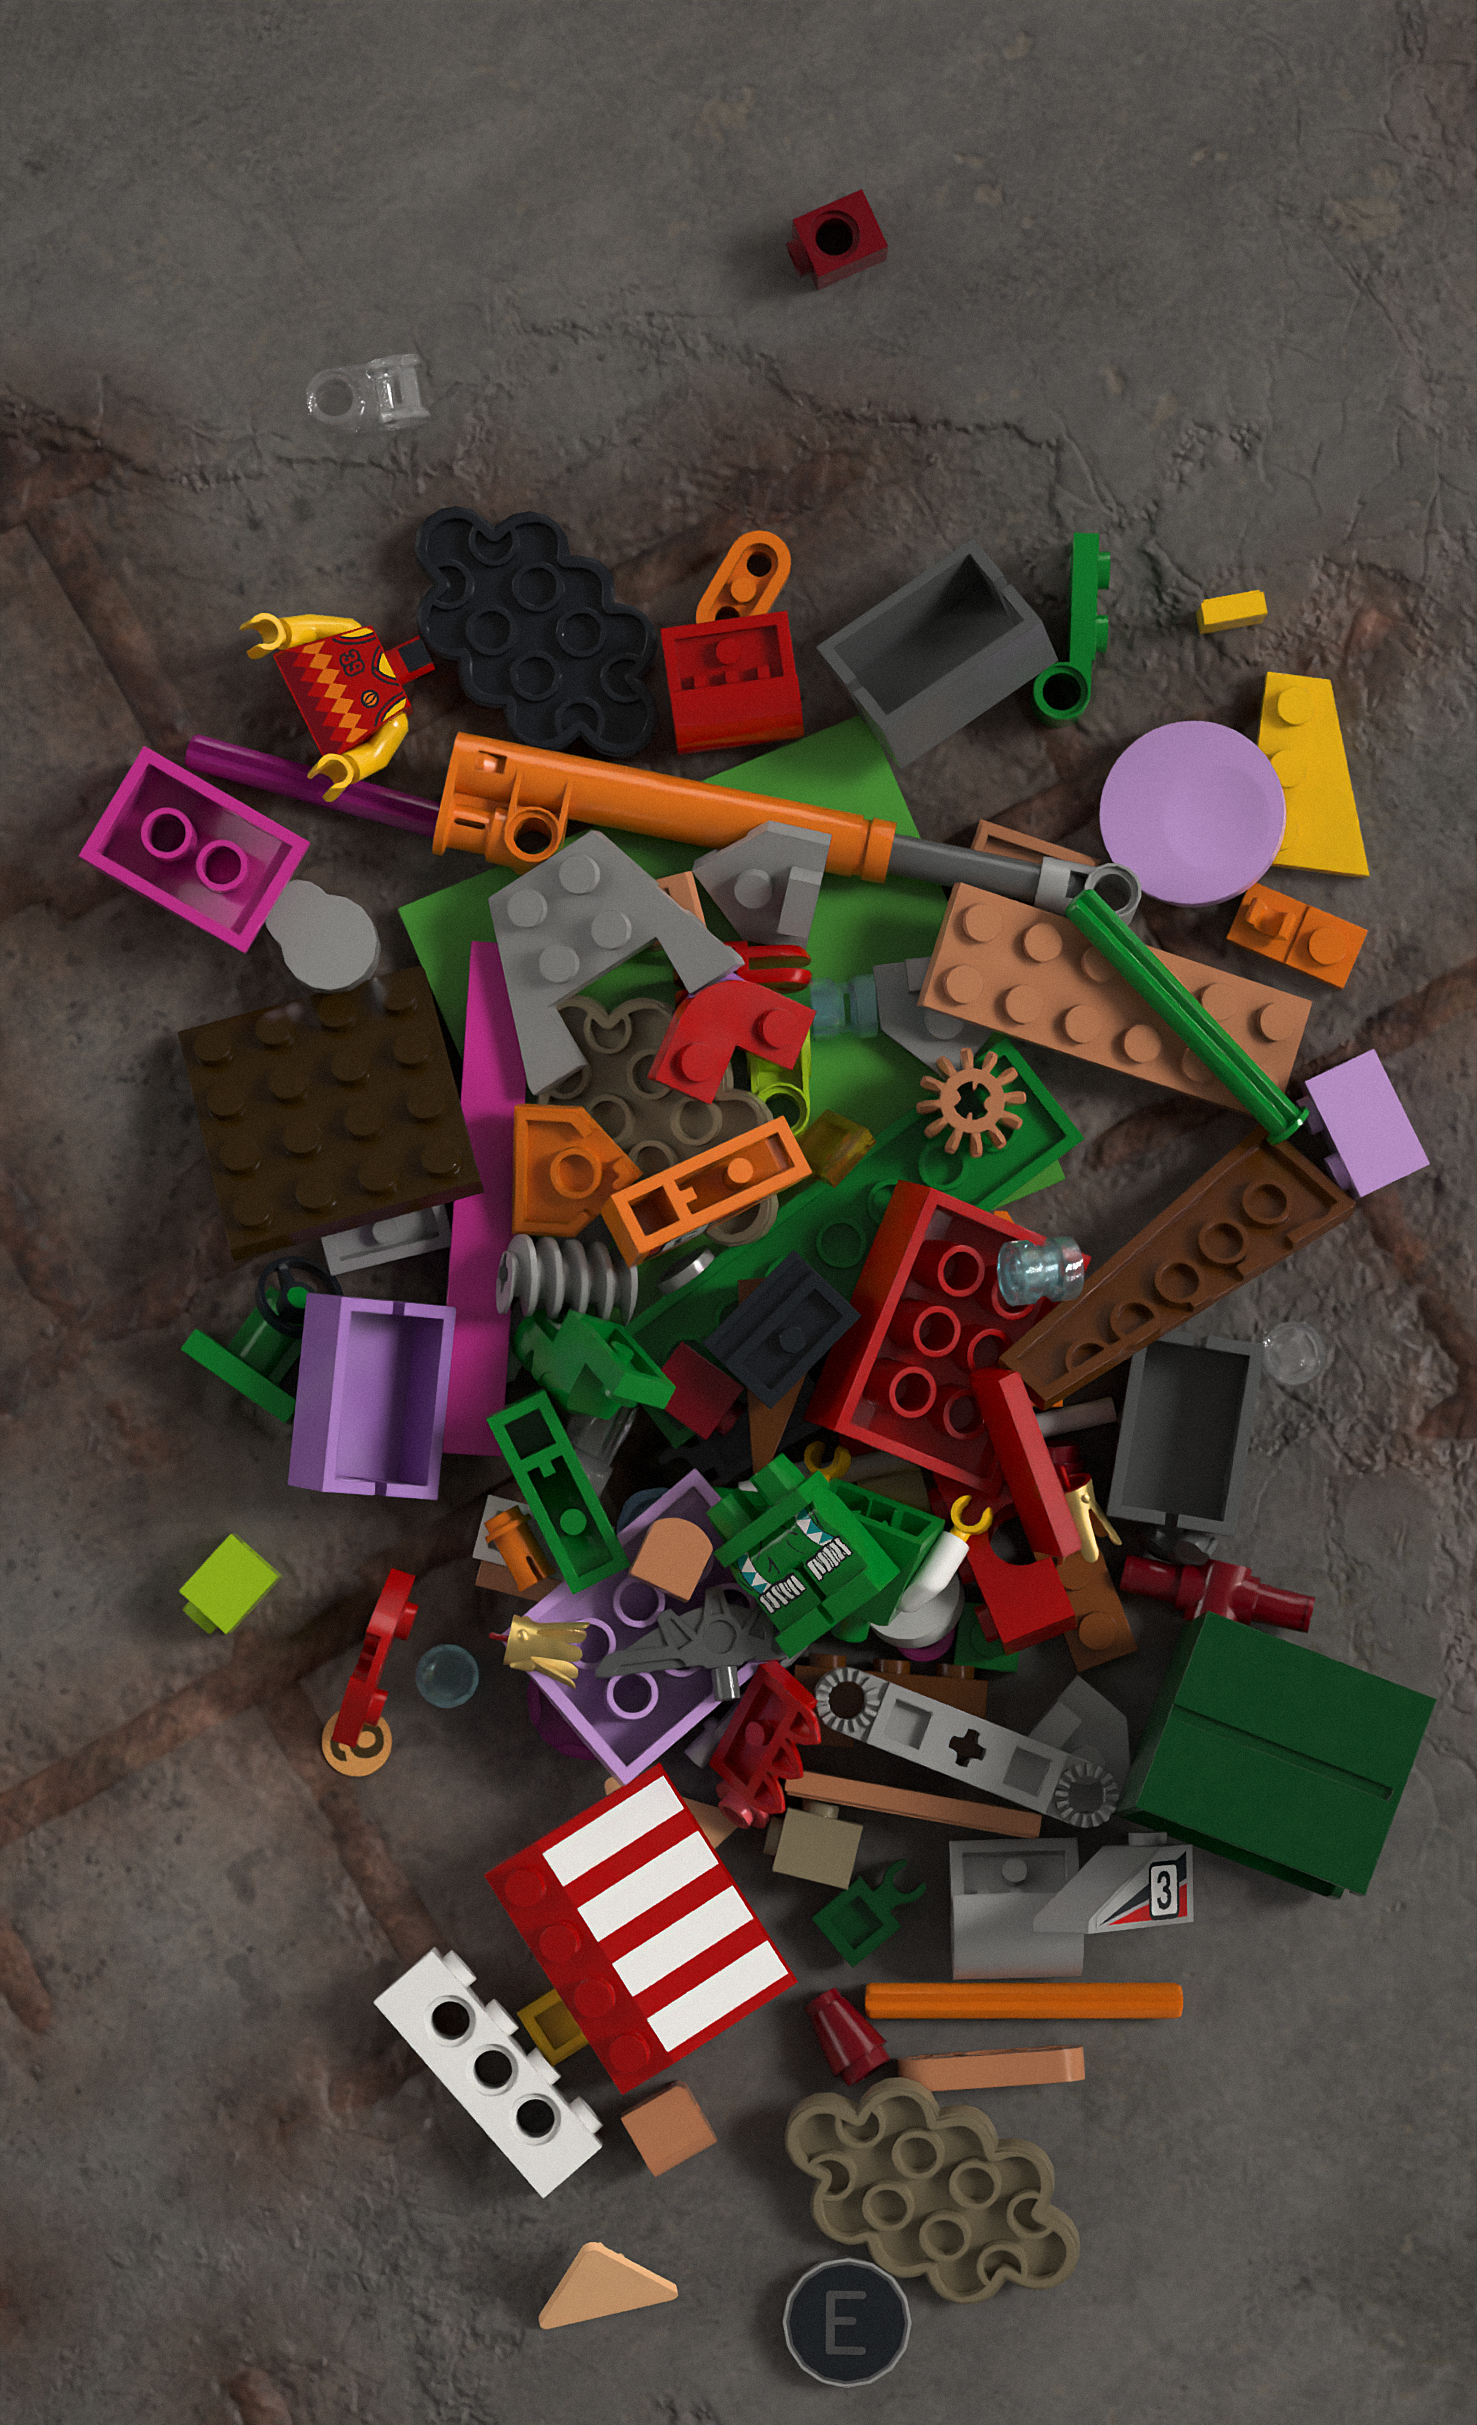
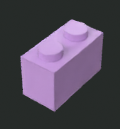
(1361, 1126)

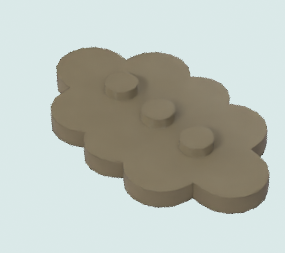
(646, 1118)
(932, 2191)

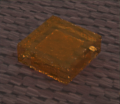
(834, 1146)

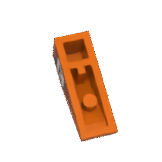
(703, 1191)

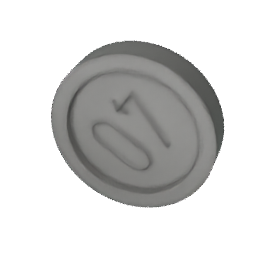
(684, 1270)

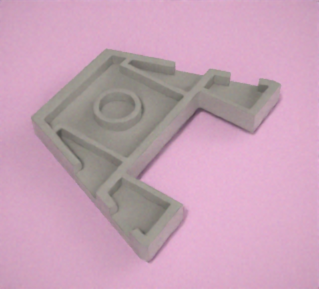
(576, 924)

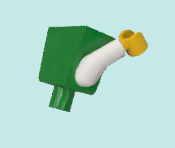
(907, 1536)

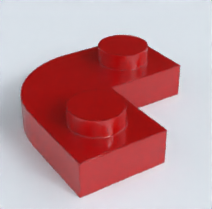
(716, 1023)
(390, 1620)

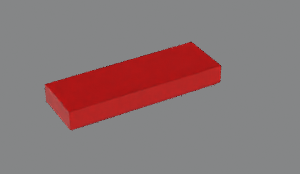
(1025, 1461)

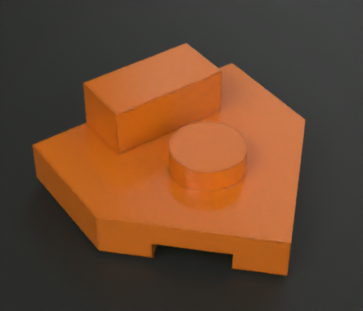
(563, 1170)

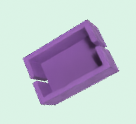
(371, 1396)

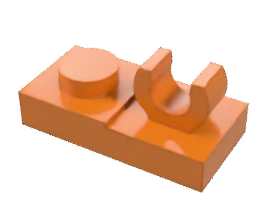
(1296, 935)

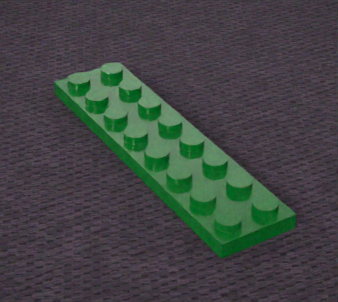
(839, 1224)

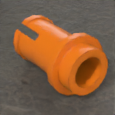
(518, 1547)

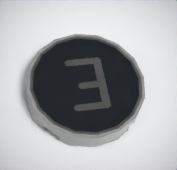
(846, 2321)

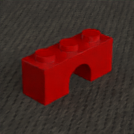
(1019, 1601)

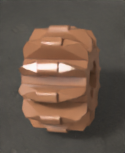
(992, 1107)

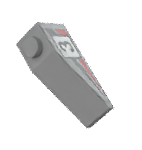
(1125, 1889)

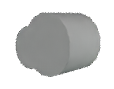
(324, 938)

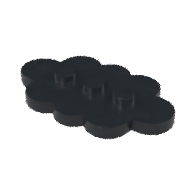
(537, 632)

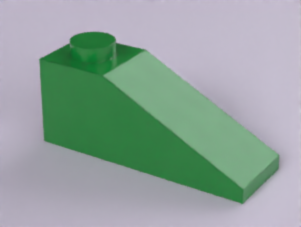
(558, 1491)

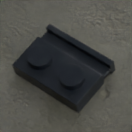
(781, 1329)

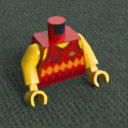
(344, 689)

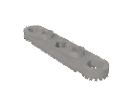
(1009, 1761)

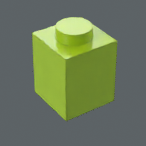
(228, 1586)

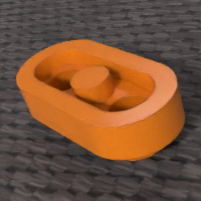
(737, 588)

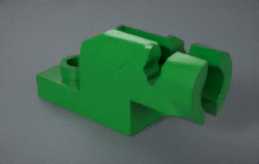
(589, 1364)

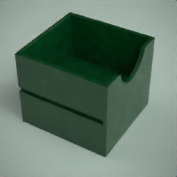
(1274, 1756)

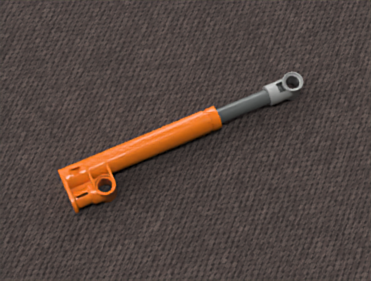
(511, 788)

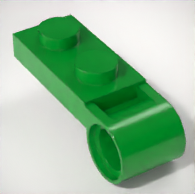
(1085, 631)

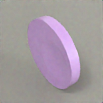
(1193, 813)

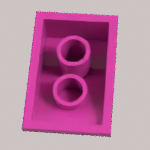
(194, 850)

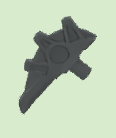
(707, 1638)

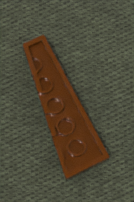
(1202, 1247)

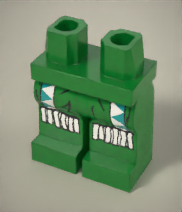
(800, 1556)

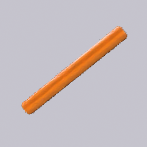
(1023, 2000)

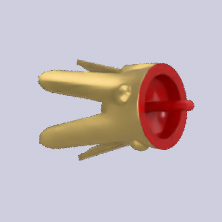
(1085, 1513)
(544, 1647)

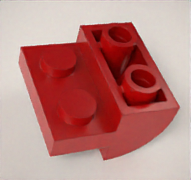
(732, 682)

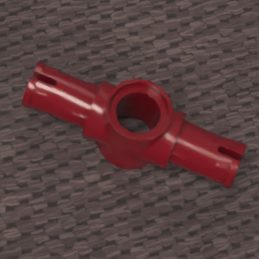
(1219, 1589)

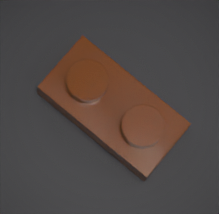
(1100, 1619)

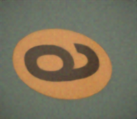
(367, 1757)

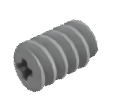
(565, 1276)

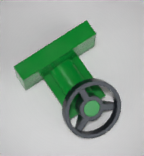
(267, 1340)

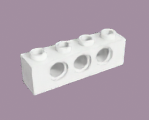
(540, 2157)

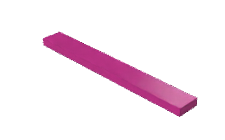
(482, 1224)

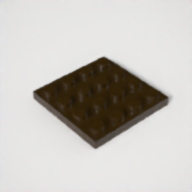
(329, 1113)

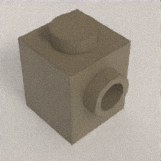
(814, 1843)

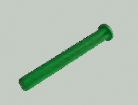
(1186, 1016)

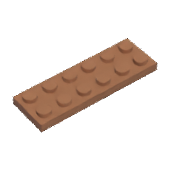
(1054, 989)

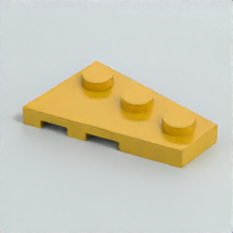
(1307, 751)

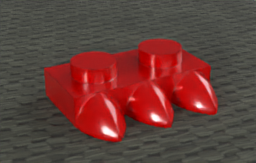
(764, 1735)

